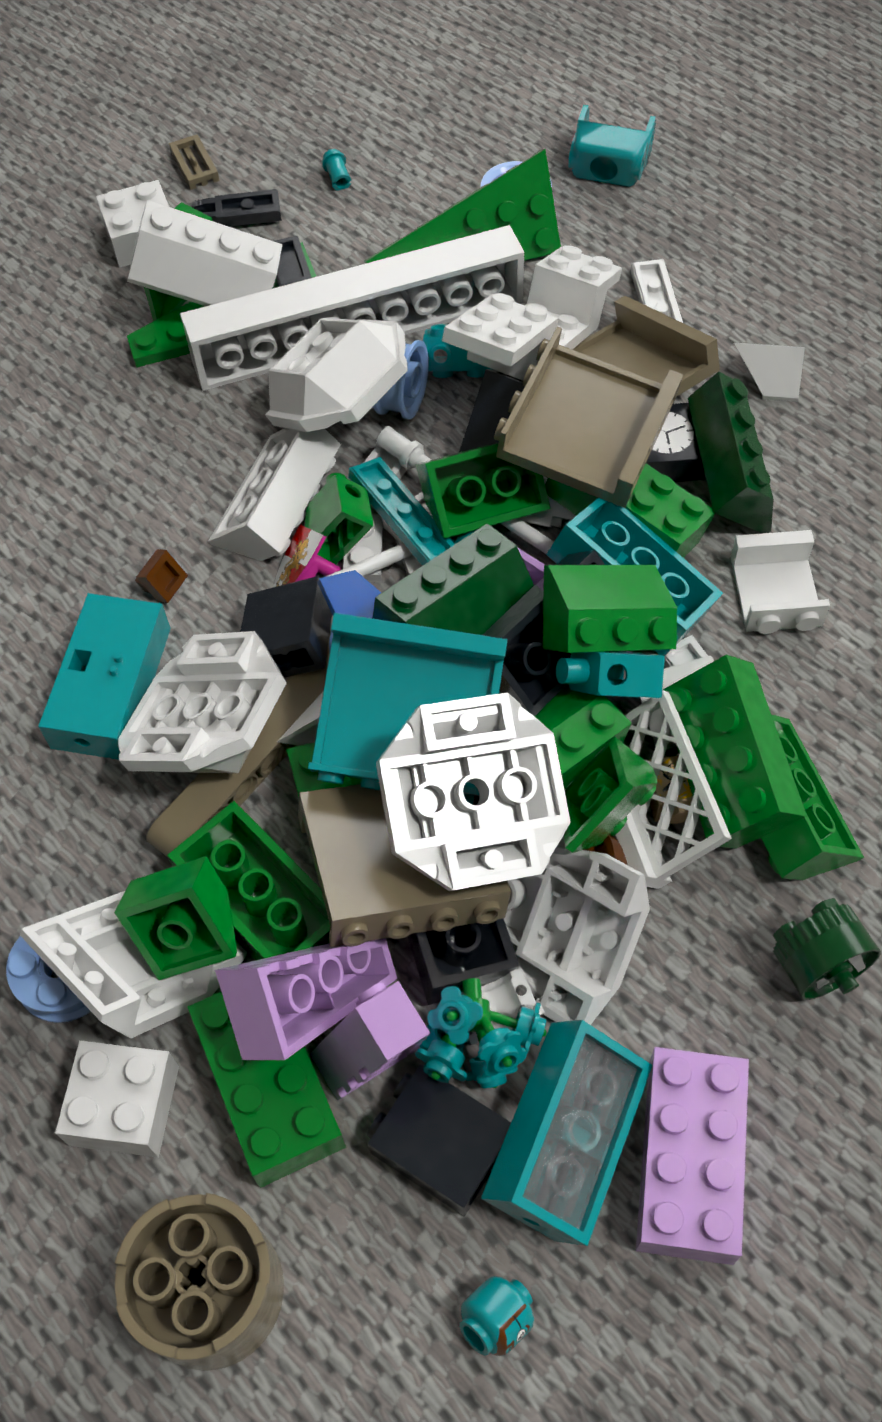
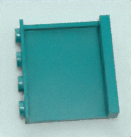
(378, 680)

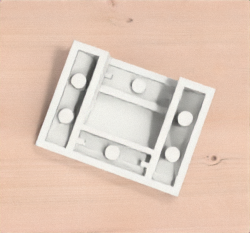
(109, 973)

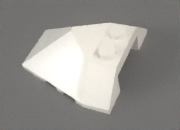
(576, 930)

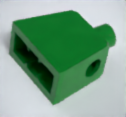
(341, 514)

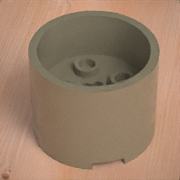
(188, 1323)

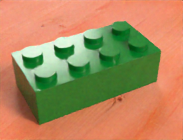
(656, 502)
(737, 749)
(269, 895)
(271, 1103)

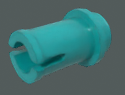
(334, 164)

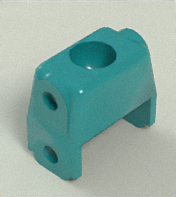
(610, 151)

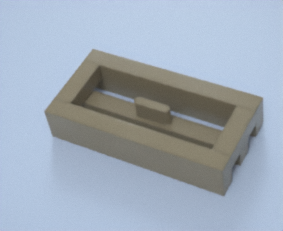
(199, 177)

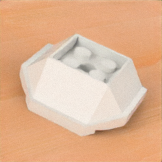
(335, 373)
(204, 707)
(518, 781)

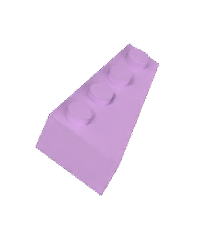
(298, 995)
(370, 1039)

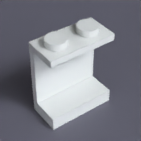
(777, 582)

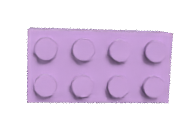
(694, 1157)

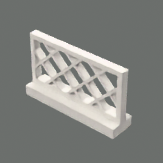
(637, 836)

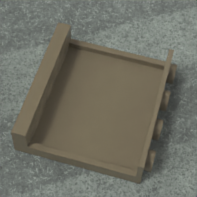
(652, 344)
(585, 421)
(370, 889)

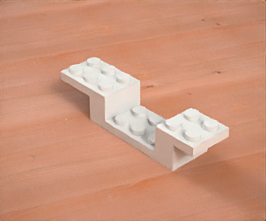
(564, 293)

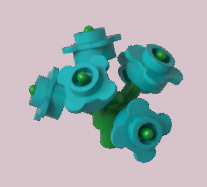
(498, 1048)

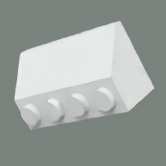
(200, 257)
(276, 493)

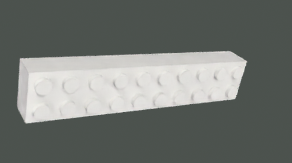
(413, 288)

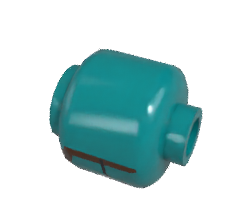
(497, 1316)

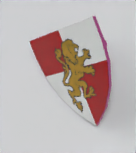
(302, 559)

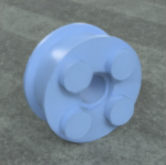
(409, 390)
(38, 992)

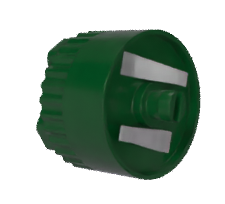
(825, 950)

